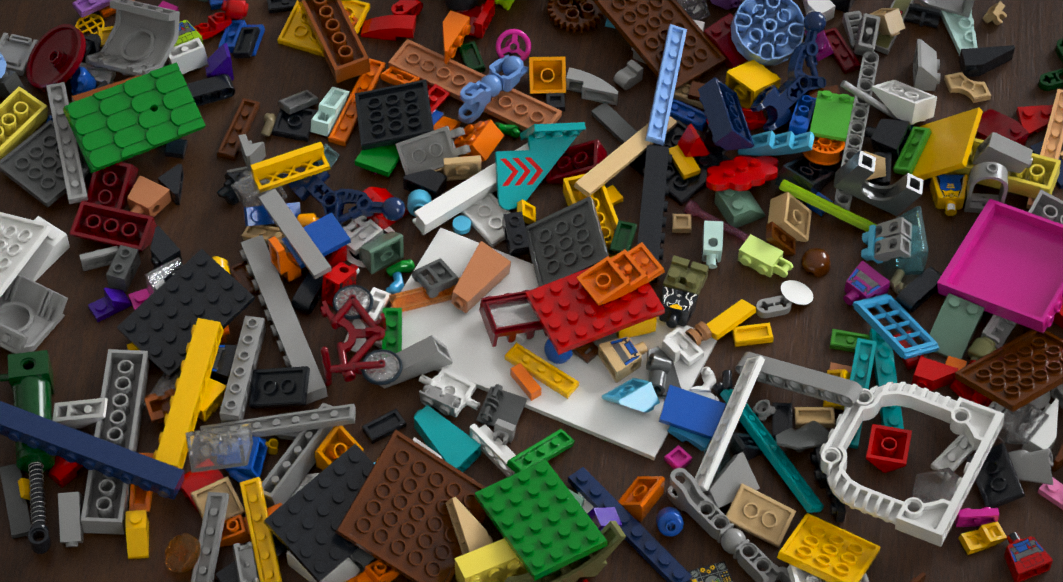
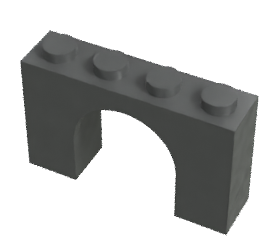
(892, 198)

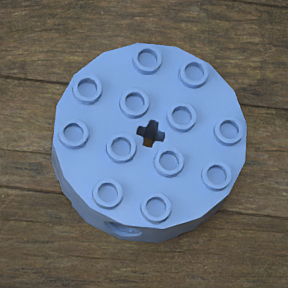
(762, 44)

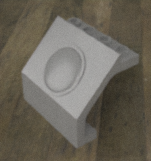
(139, 39)
(28, 314)

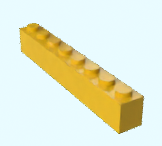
(189, 392)

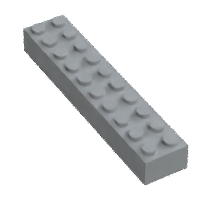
(125, 388)

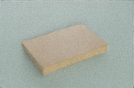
(760, 515)

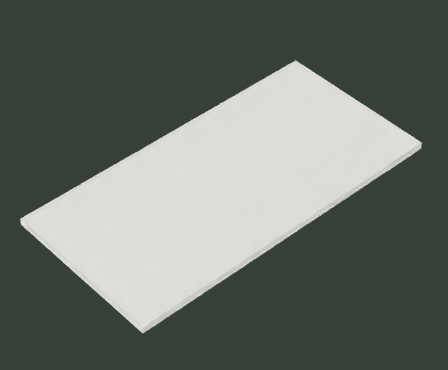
(486, 365)

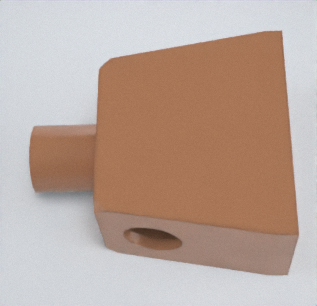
(148, 197)

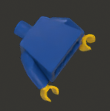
(256, 460)

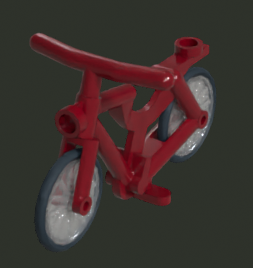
(377, 367)

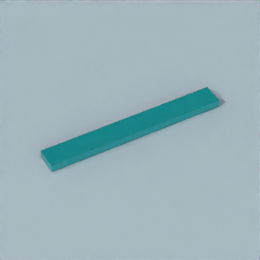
(777, 458)

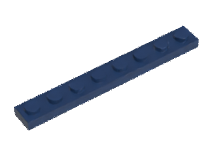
(635, 533)

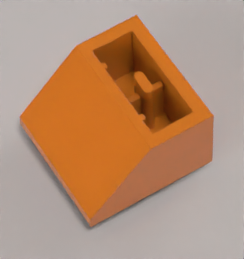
(481, 138)

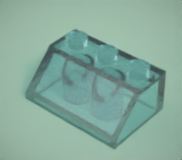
(919, 250)

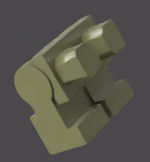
(686, 278)

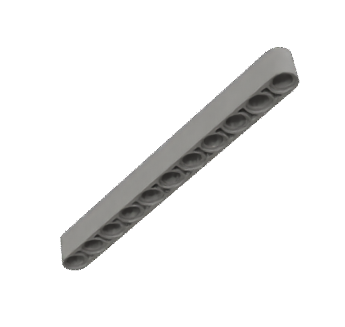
(858, 119)

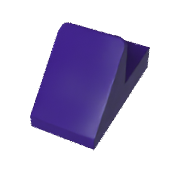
(113, 302)

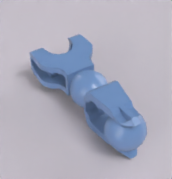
(479, 94)

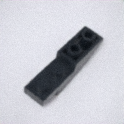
(836, 507)

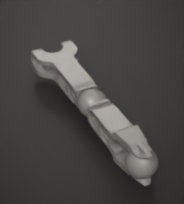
(732, 540)

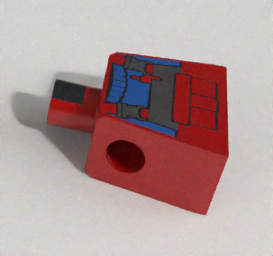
(1026, 557)

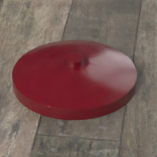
(56, 56)

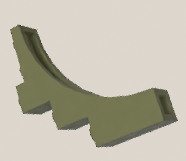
(585, 567)

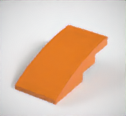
(620, 274)

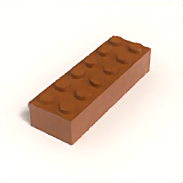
(336, 38)

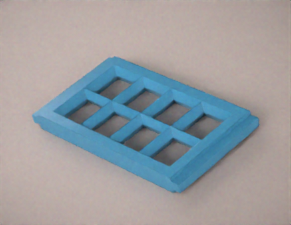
(876, 302)

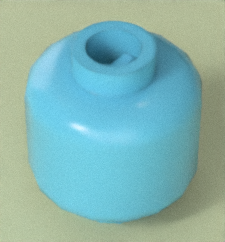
(417, 199)

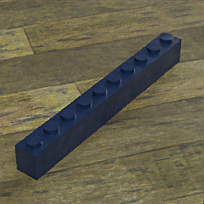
(90, 451)

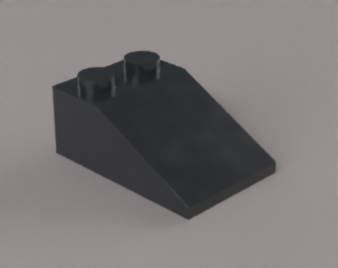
(806, 175)

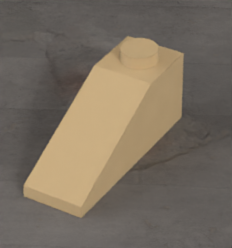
(468, 530)

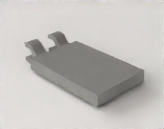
(430, 149)

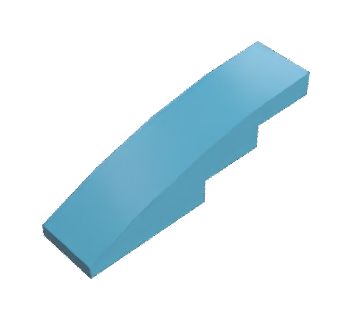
(785, 143)

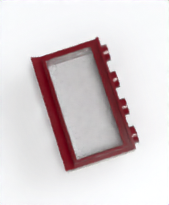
(509, 316)

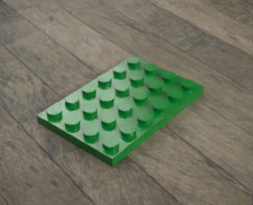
(540, 519)

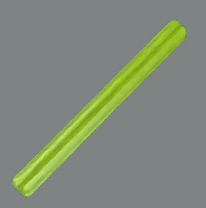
(826, 205)

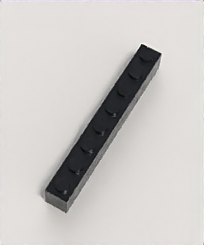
(653, 200)

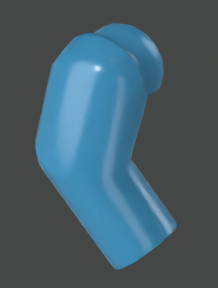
(397, 285)

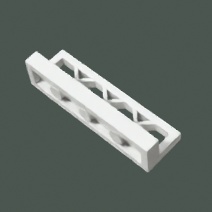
(494, 450)

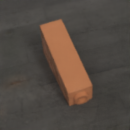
(479, 277)

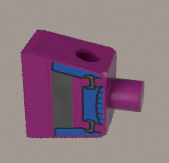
(864, 284)

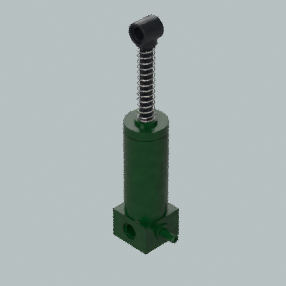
(32, 387)

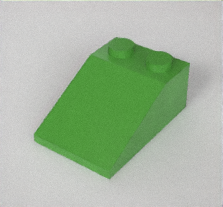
(832, 115)

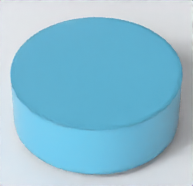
(461, 225)

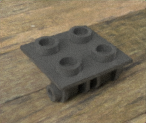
(501, 405)

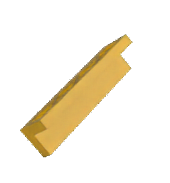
(287, 164)

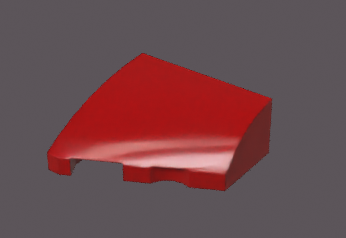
(63, 471)

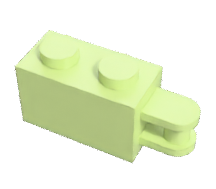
(763, 257)

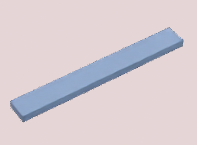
(666, 85)

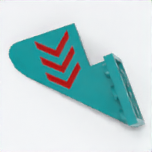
(523, 170)

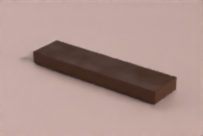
(240, 125)

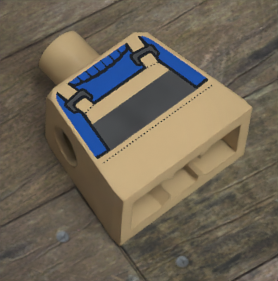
(621, 356)

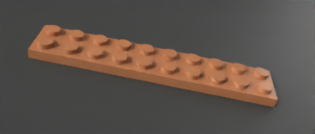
(509, 106)

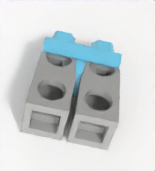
(888, 240)

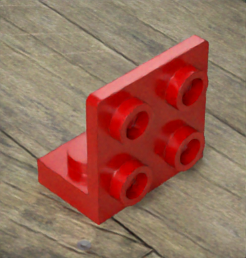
(480, 18)

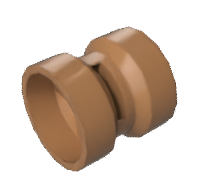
(699, 333)

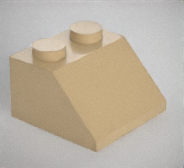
(790, 216)

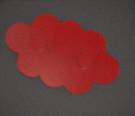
(742, 173)

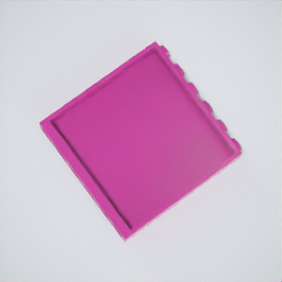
(1010, 266)

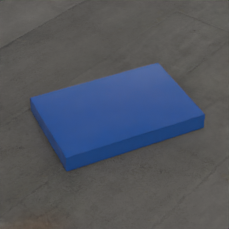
(325, 234)
(691, 412)

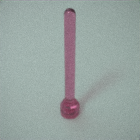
(693, 209)

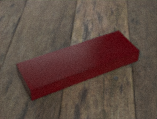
(842, 53)

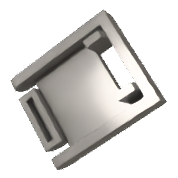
(16, 51)

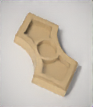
(961, 84)

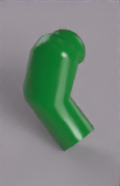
(512, 130)
(403, 266)

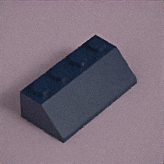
(725, 116)

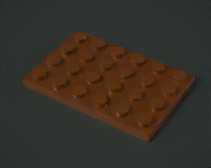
(1017, 370)

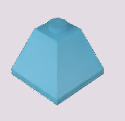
(634, 394)

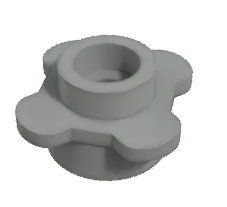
(760, 406)

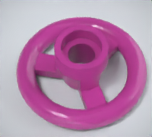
(515, 32)

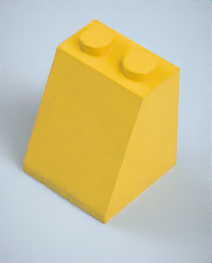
(750, 80)

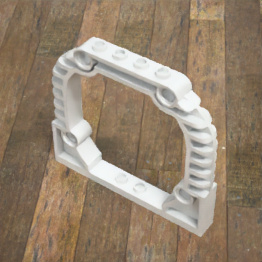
(932, 519)

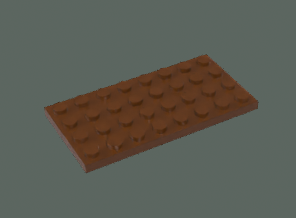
(646, 27)

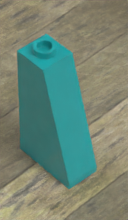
(446, 439)

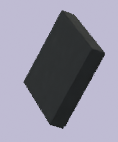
(294, 126)

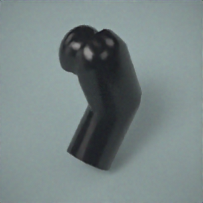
(726, 384)

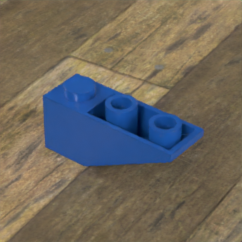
(802, 115)

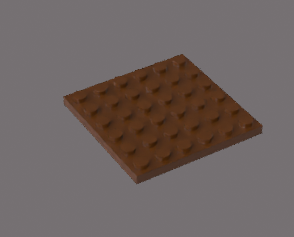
(404, 512)

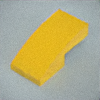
(983, 538)

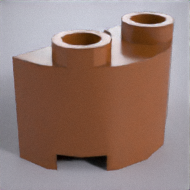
(158, 405)

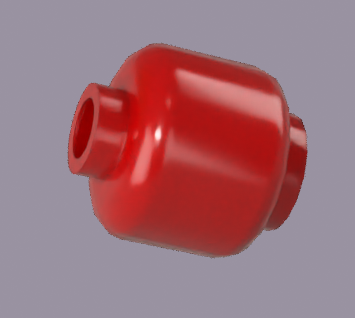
(234, 8)

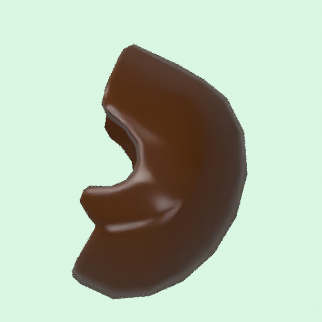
(816, 261)

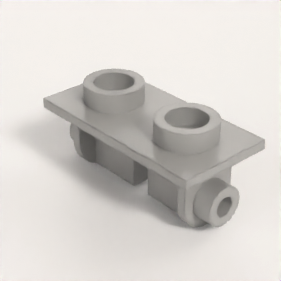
(431, 397)

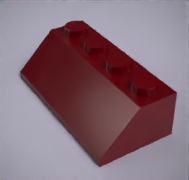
(113, 226)

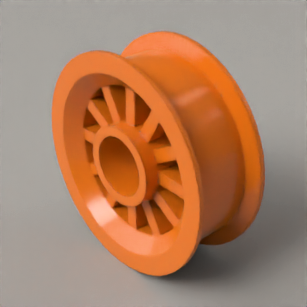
(825, 151)

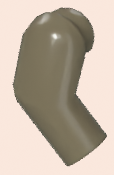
(270, 120)
(895, 281)

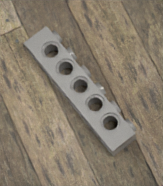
(241, 373)

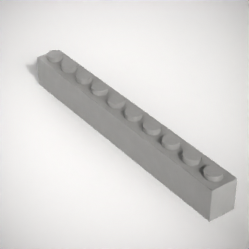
(281, 313)

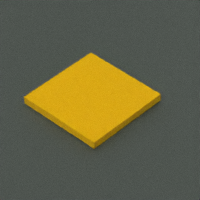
(299, 35)
(948, 144)
(828, 551)

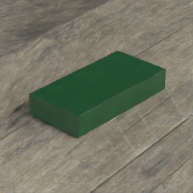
(471, 56)
(622, 237)

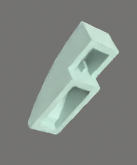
(329, 111)

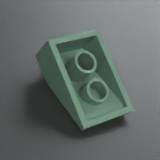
(956, 326)

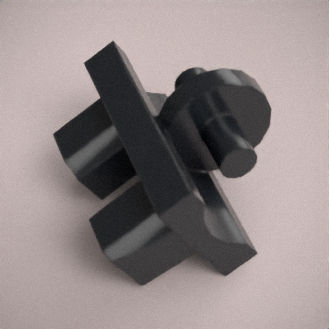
(923, 15)
(93, 42)
(227, 191)

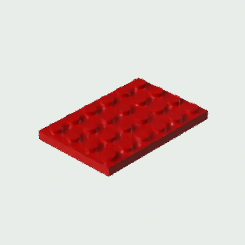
(575, 319)

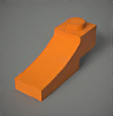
(283, 261)

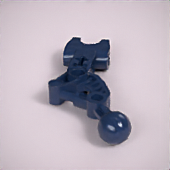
(779, 100)
(334, 202)

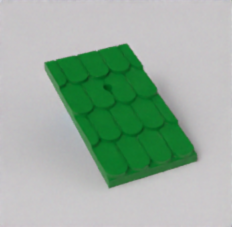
(133, 117)

